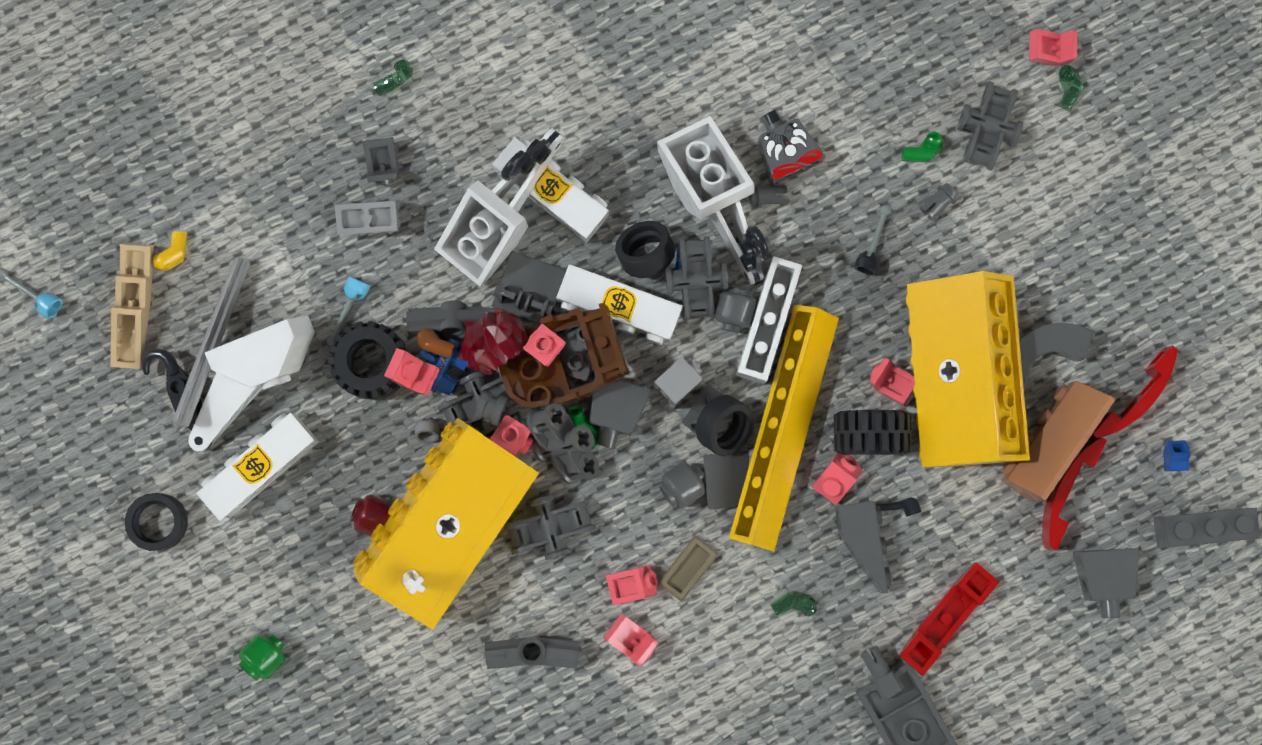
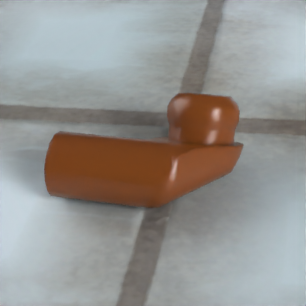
(430, 341)

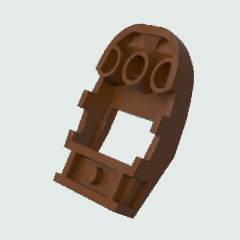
(538, 385)

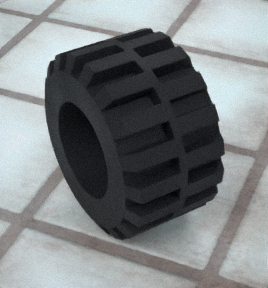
(344, 353)
(872, 432)

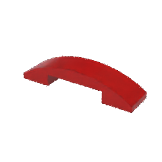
(1160, 371)
(1054, 527)
(947, 617)

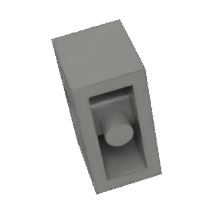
(678, 381)

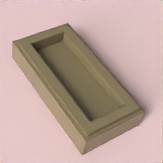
(688, 568)

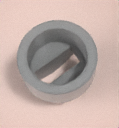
(427, 430)

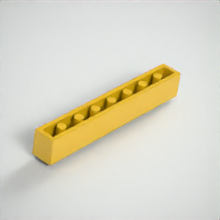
(784, 427)

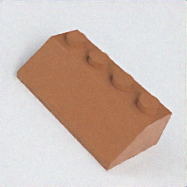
(1057, 440)

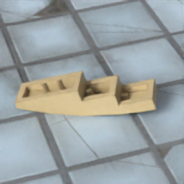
(131, 306)

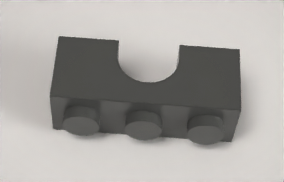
(1207, 527)

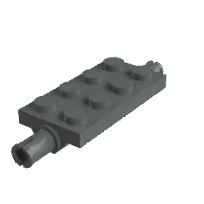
(901, 705)

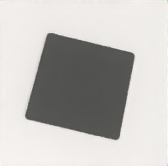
(725, 478)

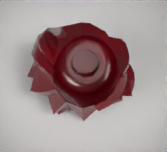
(492, 341)

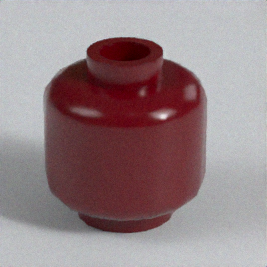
(370, 513)

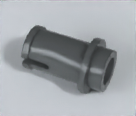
(766, 195)
(939, 201)

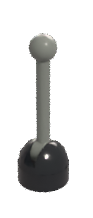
(868, 261)

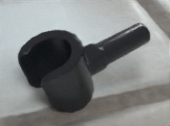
(909, 506)

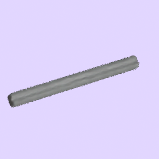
(211, 341)

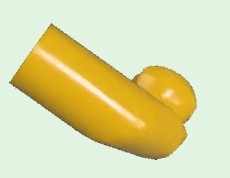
(174, 254)

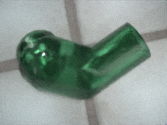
(394, 80)
(1071, 86)
(795, 600)

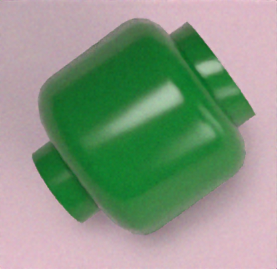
(262, 656)

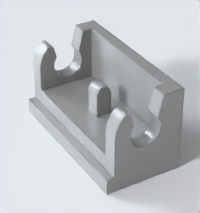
(367, 217)

